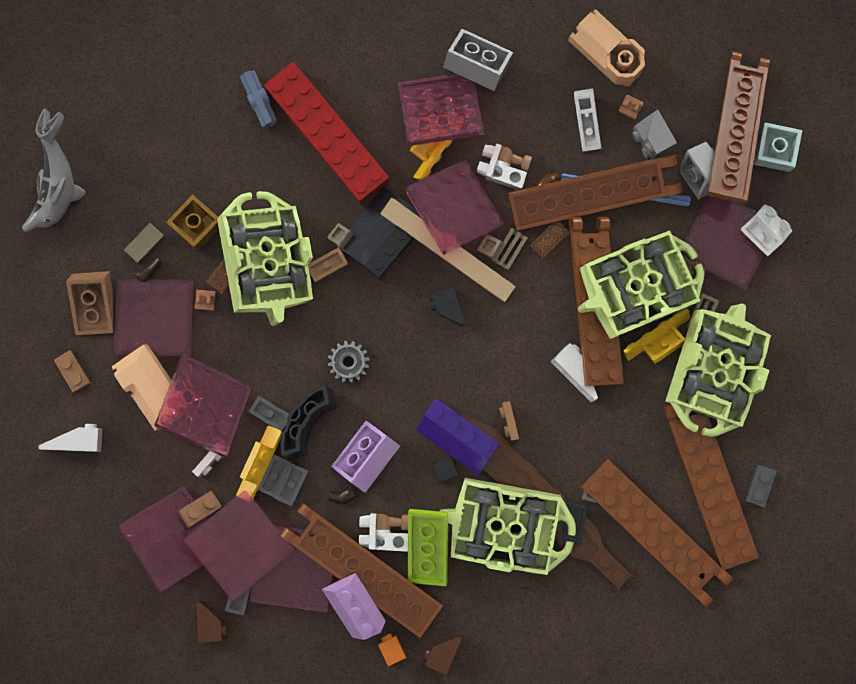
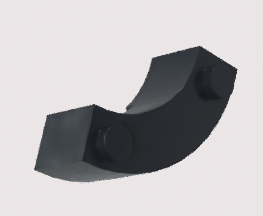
(302, 420)

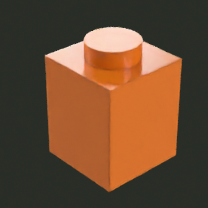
(391, 649)

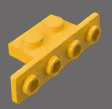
(430, 155)
(661, 340)
(259, 461)

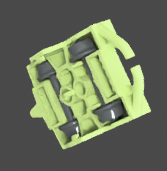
(611, 276)
(249, 281)
(702, 352)
(528, 550)

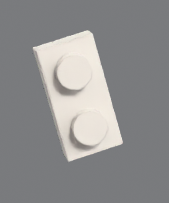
(204, 466)

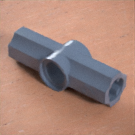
(258, 99)

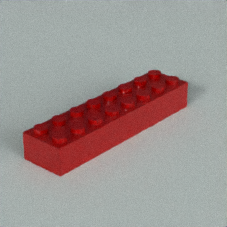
(327, 133)

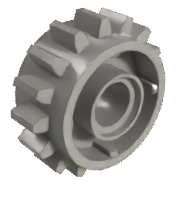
(344, 352)

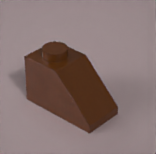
(209, 624)
(442, 654)

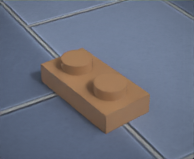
(327, 265)
(72, 371)
(506, 412)
(199, 509)

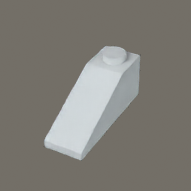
(587, 119)
(570, 364)
(77, 440)

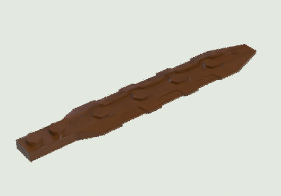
(512, 470)

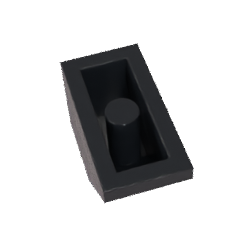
(447, 305)

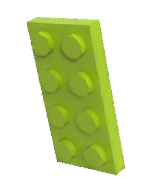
(428, 547)

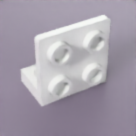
(767, 229)

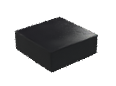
(445, 469)

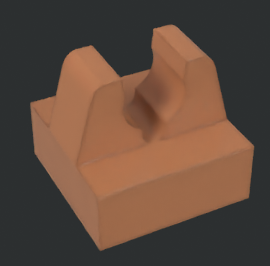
(630, 107)
(205, 300)

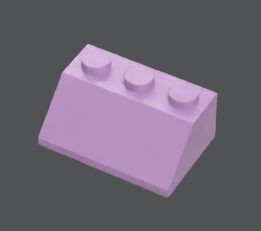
(365, 456)
(355, 607)

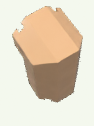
(609, 49)
(146, 379)

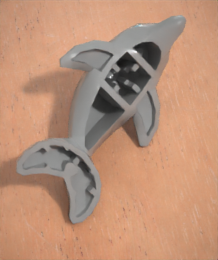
(55, 181)

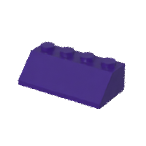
(457, 436)

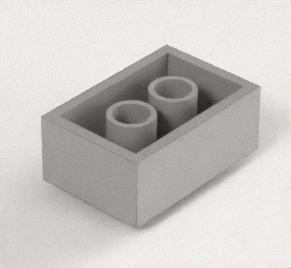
(477, 59)

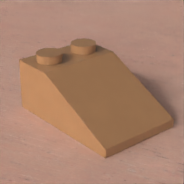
(91, 302)

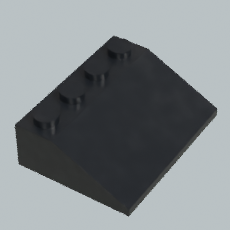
(376, 239)

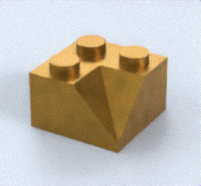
(194, 223)

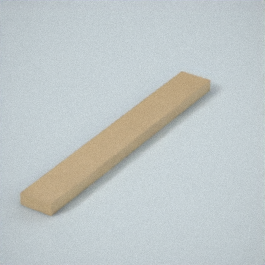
(458, 258)

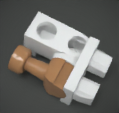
(499, 167)
(380, 535)

